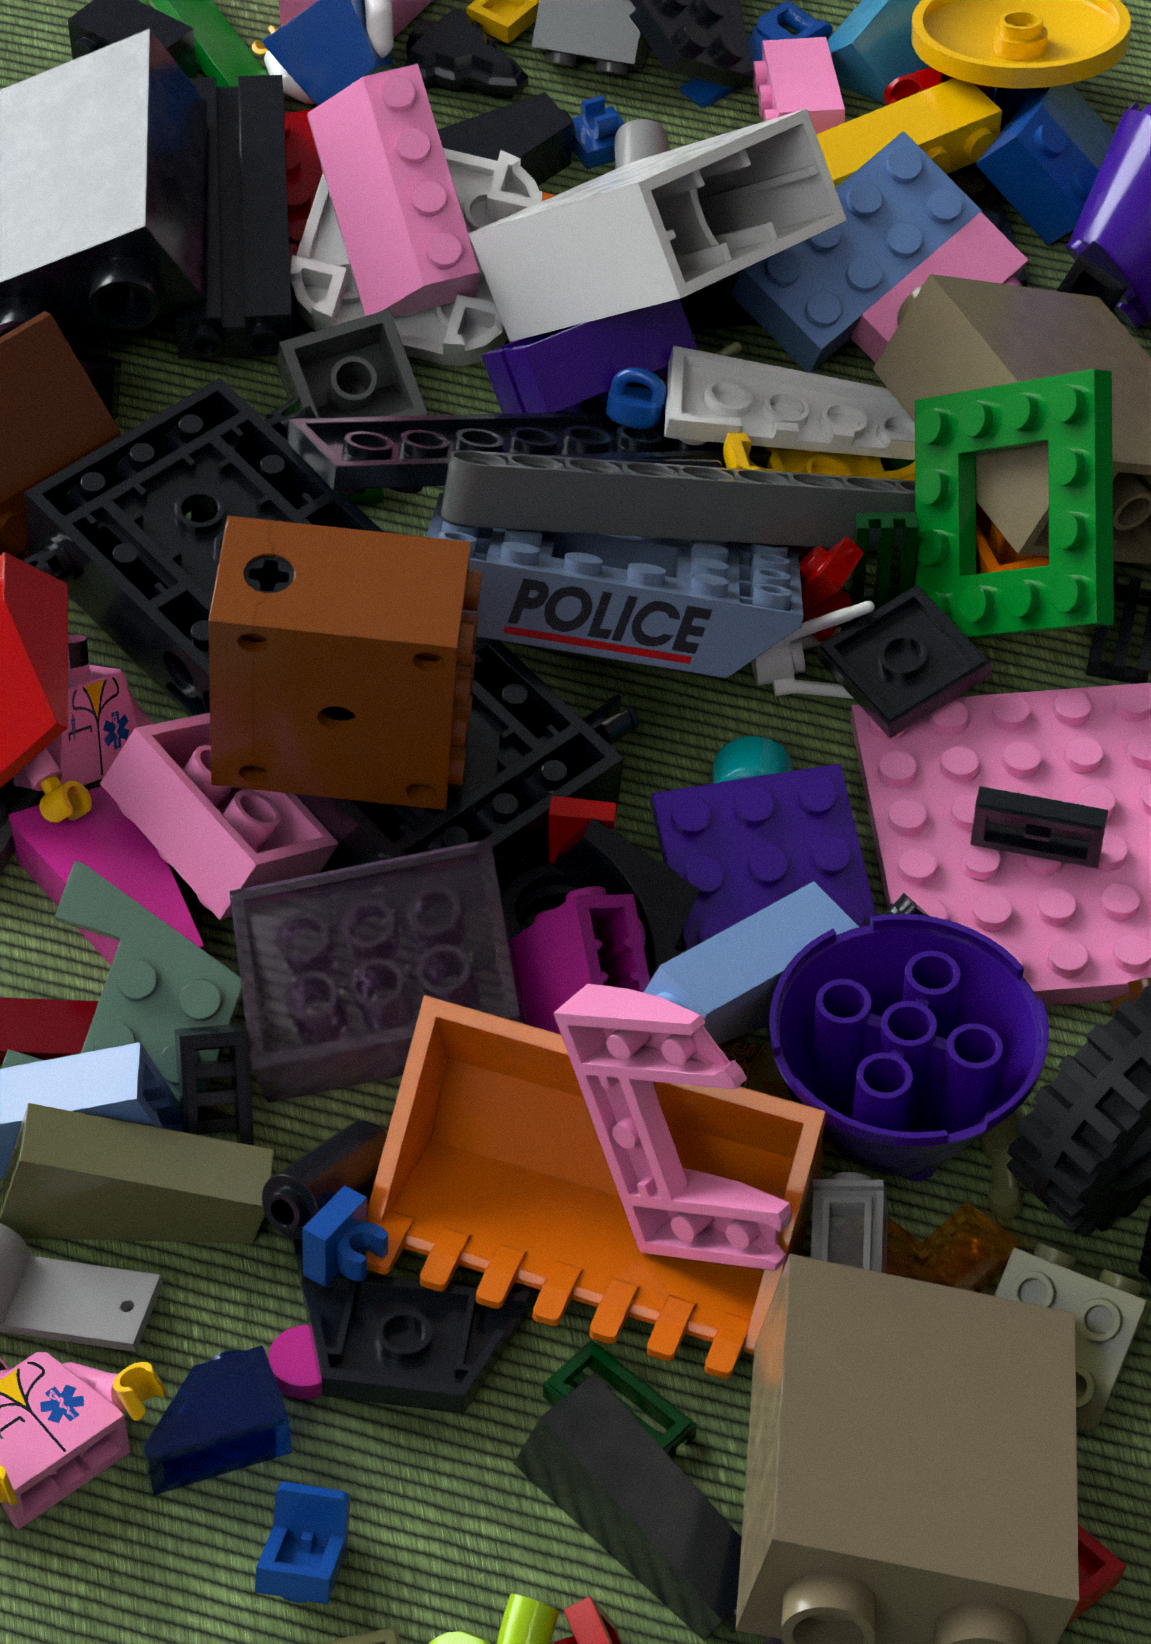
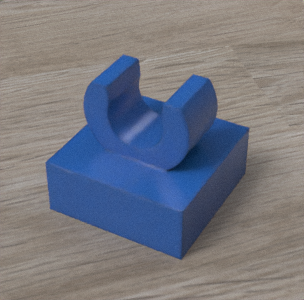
(595, 133)
(337, 1237)

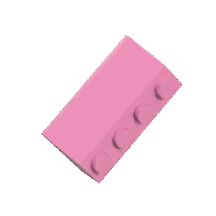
(394, 194)

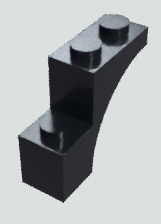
(661, 896)

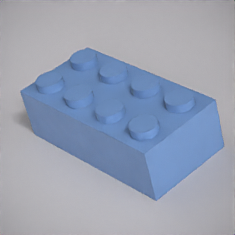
(817, 290)

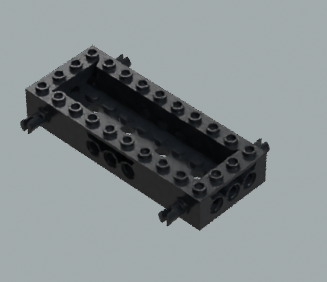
(149, 578)

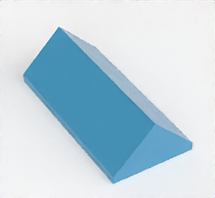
(875, 46)

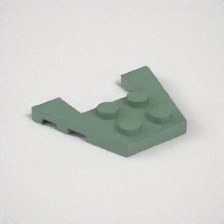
(154, 980)

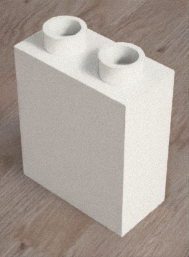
(659, 227)

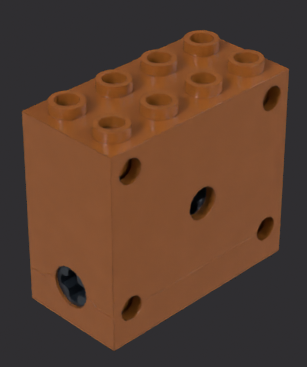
(341, 662)

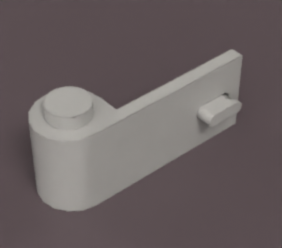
(72, 1298)

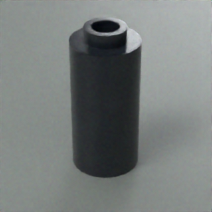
(311, 1181)

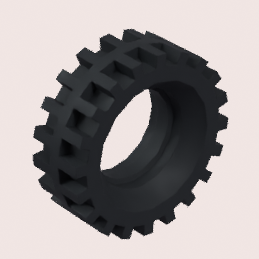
(1091, 1127)

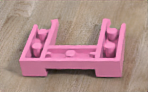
(617, 1048)

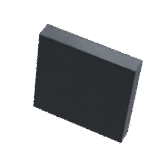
(903, 661)

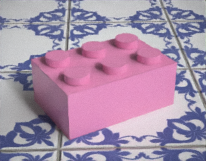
(210, 832)

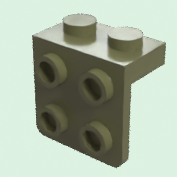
(1104, 1312)

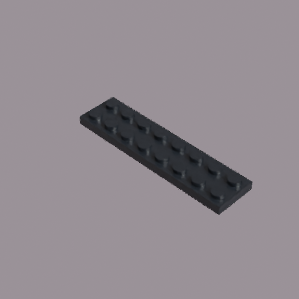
(416, 450)

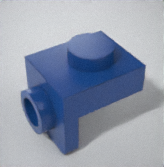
(305, 1543)

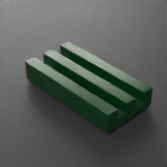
(886, 522)
(678, 1426)

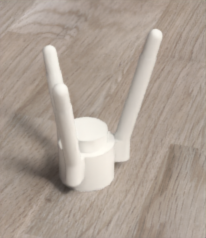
(787, 657)

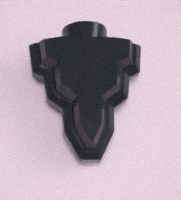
(462, 57)

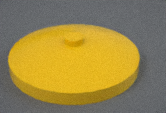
(1021, 40)

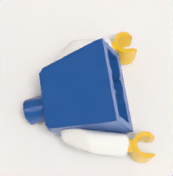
(329, 47)

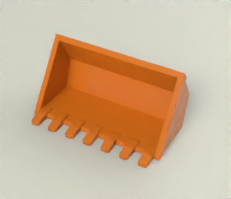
(507, 1177)

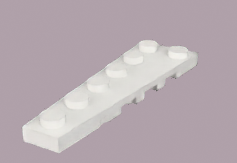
(781, 408)

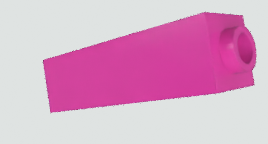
(111, 848)

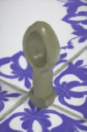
(1005, 1197)

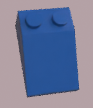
(1048, 159)

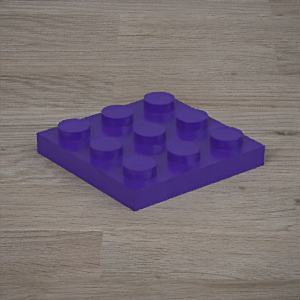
(761, 842)

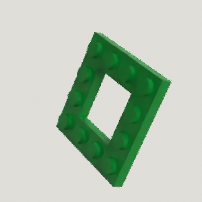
(1076, 423)

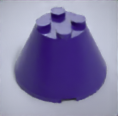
(1120, 213)
(907, 1039)

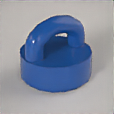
(636, 405)

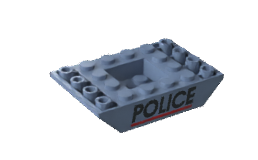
(633, 596)

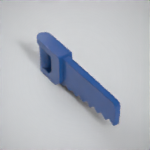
(769, 28)

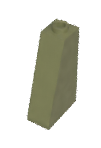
(130, 1182)

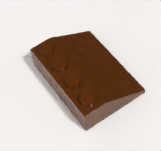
(45, 418)

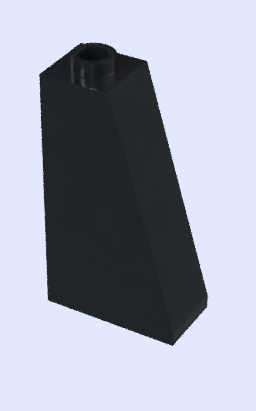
(527, 129)
(636, 1504)

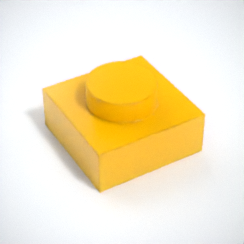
(504, 17)

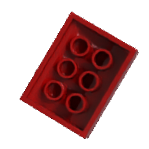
(31, 663)

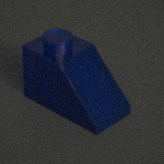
(219, 1422)

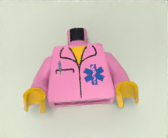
(99, 724)
(63, 1427)

